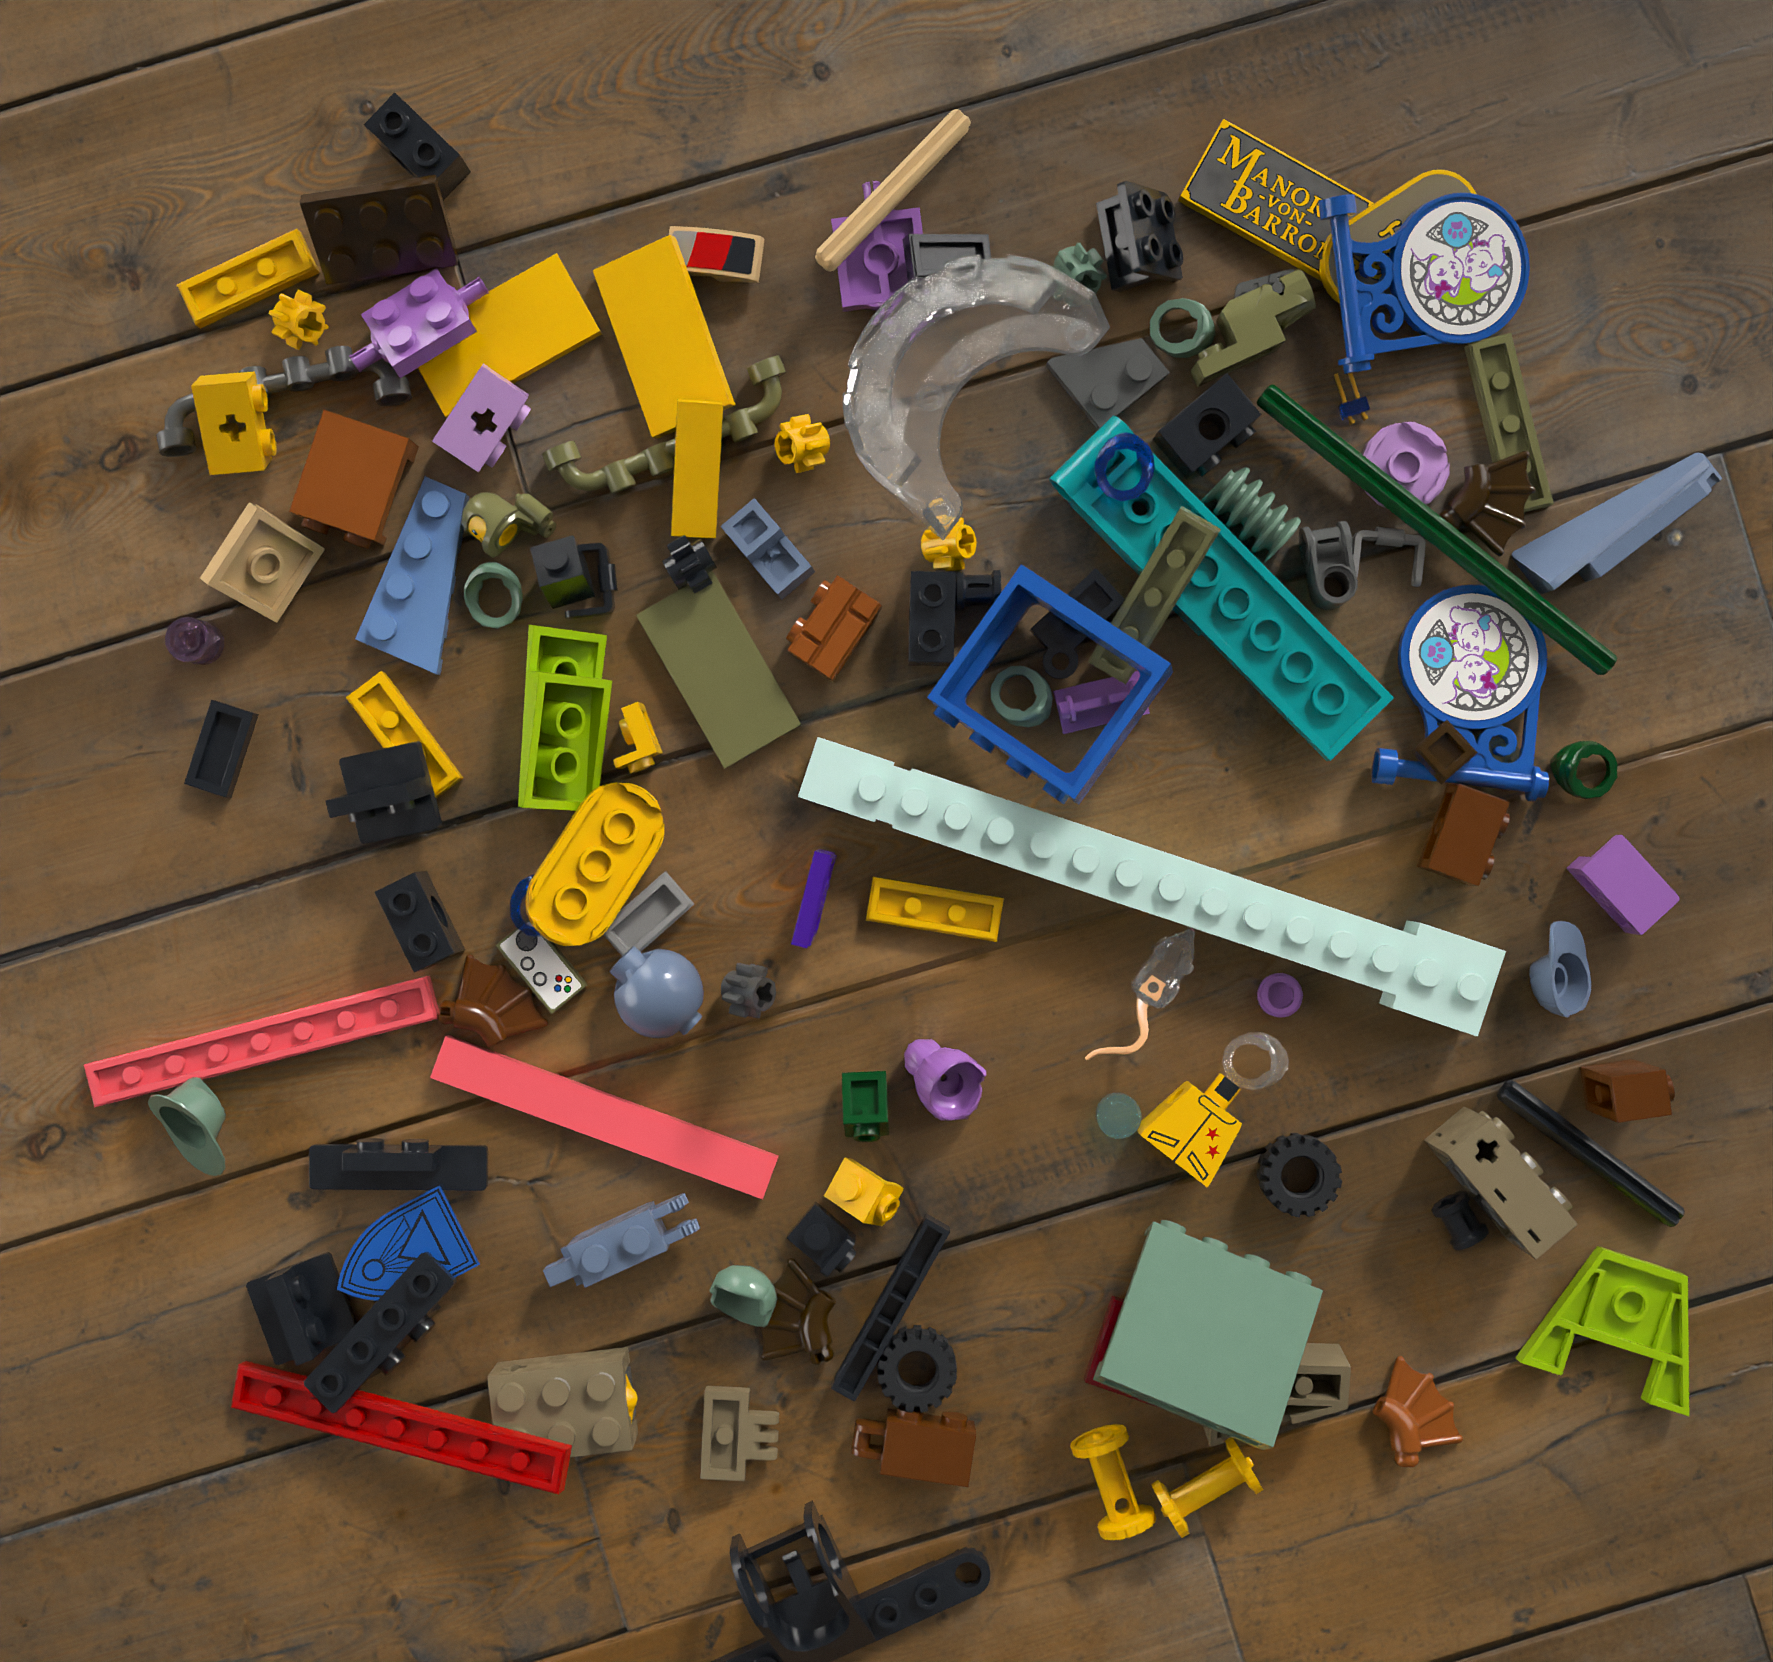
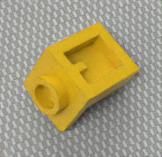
(638, 730)

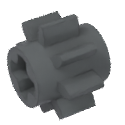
(748, 990)

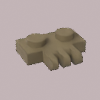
(734, 1433)

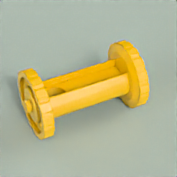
(1102, 1449)
(1206, 1487)

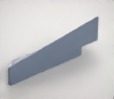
(1616, 527)

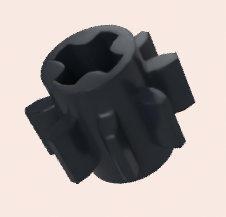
(689, 564)

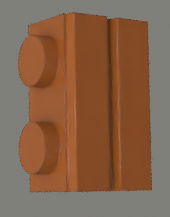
(833, 627)

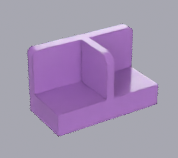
(1624, 885)

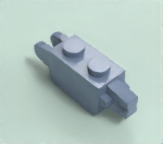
(619, 1243)

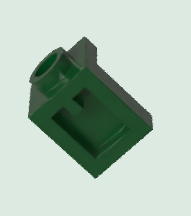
(865, 1105)

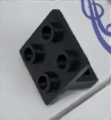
(1139, 237)
(387, 793)
(301, 1309)

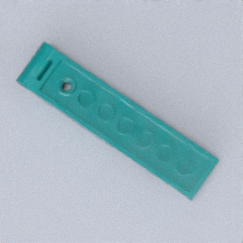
(1231, 600)

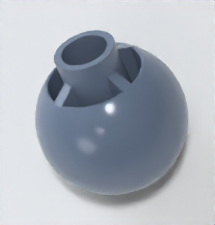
(657, 992)

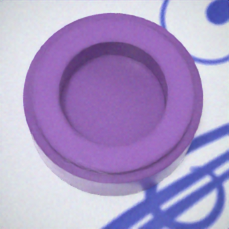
(1279, 995)

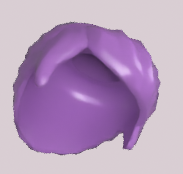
(961, 1089)

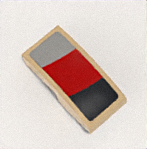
(720, 253)

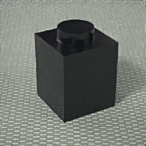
(562, 572)

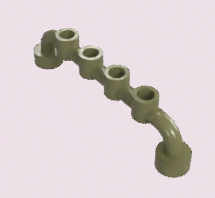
(659, 458)

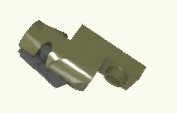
(1253, 322)

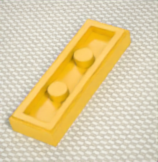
(248, 278)
(696, 468)
(396, 724)
(934, 909)

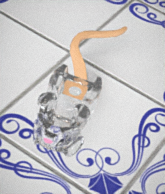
(1157, 982)

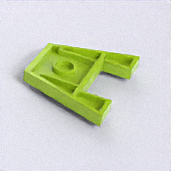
(1627, 1307)

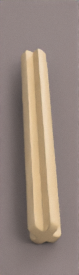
(892, 190)

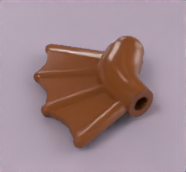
(1415, 1414)

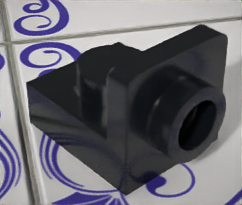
(824, 1239)

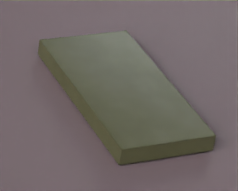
(719, 671)

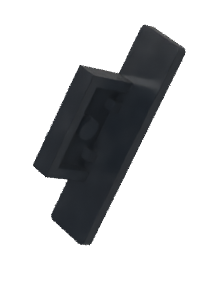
(398, 1166)
(382, 1333)

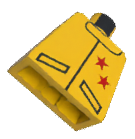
(1195, 1127)

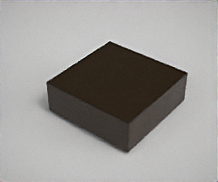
(1444, 751)

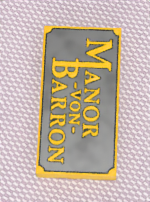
(1264, 196)

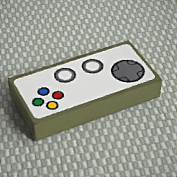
(542, 968)

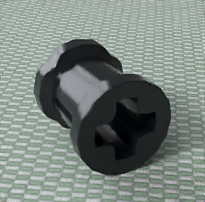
(977, 589)
(1460, 1220)

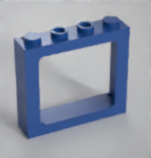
(984, 644)

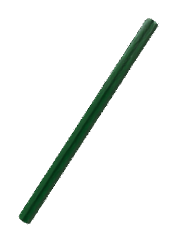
(1436, 530)

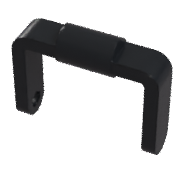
(607, 583)

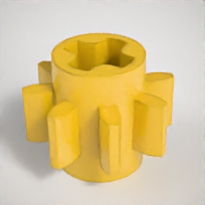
(298, 319)
(802, 443)
(951, 551)

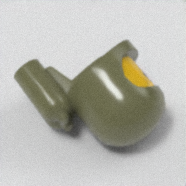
(499, 522)

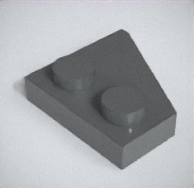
(1108, 378)

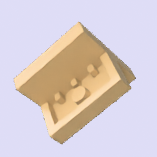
(262, 562)

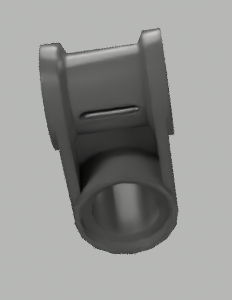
(1328, 554)

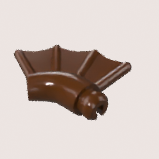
(491, 1004)

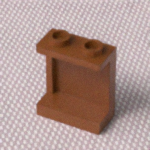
(351, 479)

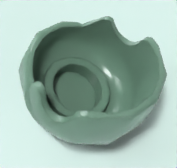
(744, 1294)

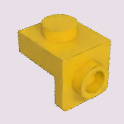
(864, 1193)

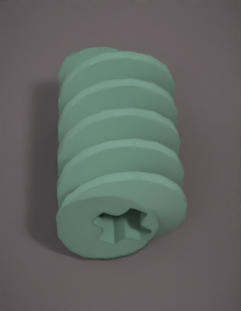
(1252, 512)

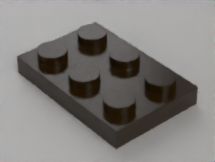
(380, 229)

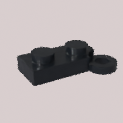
(1061, 637)

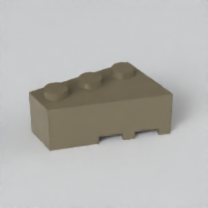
(1318, 1389)

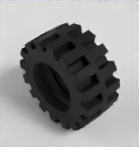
(1318, 1194)
(922, 1395)

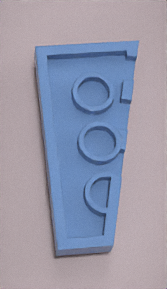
(416, 588)

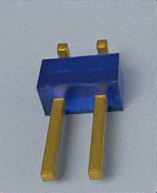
(1353, 407)

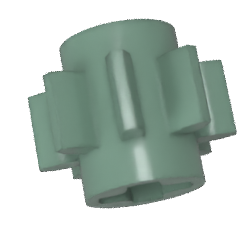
(1081, 266)

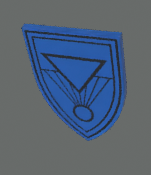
(397, 1241)

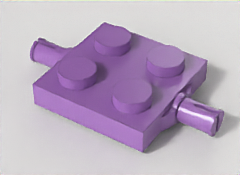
(878, 262)
(418, 323)

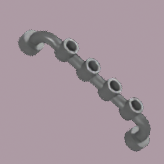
(296, 376)

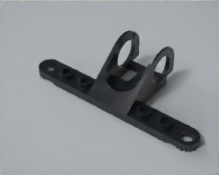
(830, 1616)

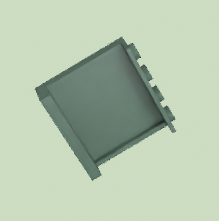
(1210, 1335)

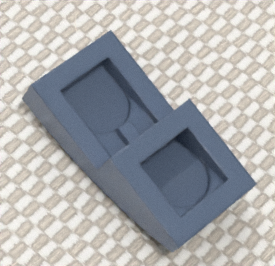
(768, 548)

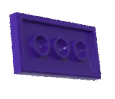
(813, 898)

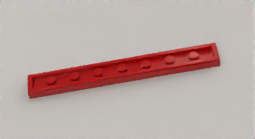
(407, 1429)

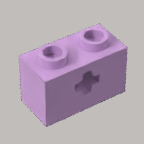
(459, 432)

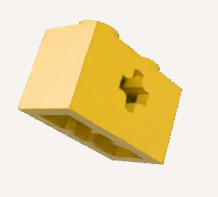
(224, 445)

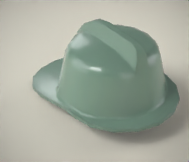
(193, 1122)

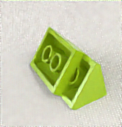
(563, 718)

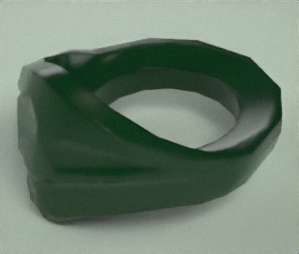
(1565, 765)

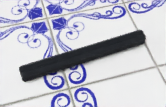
(1590, 1153)

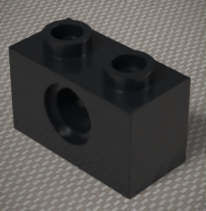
(416, 144)
(1221, 404)
(931, 618)
(419, 920)

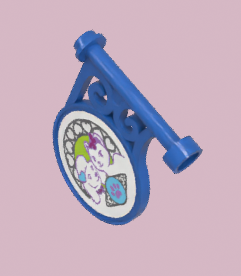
(1450, 271)
(1477, 667)

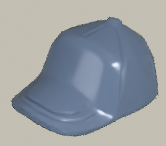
(1563, 976)

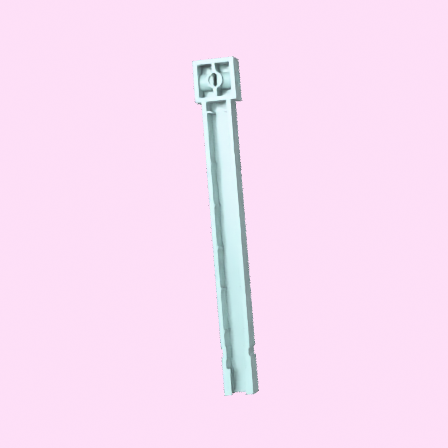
(1416, 968)

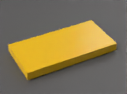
(518, 331)
(662, 332)

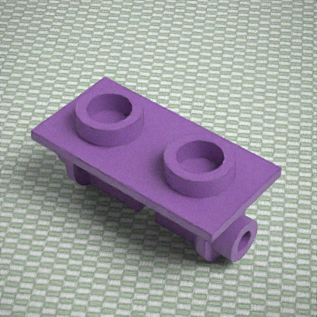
(1092, 702)

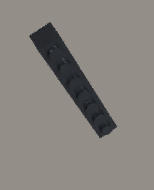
(890, 1307)

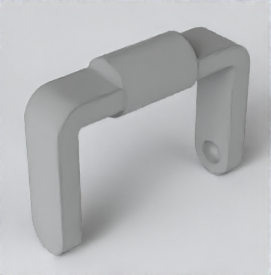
(1395, 538)

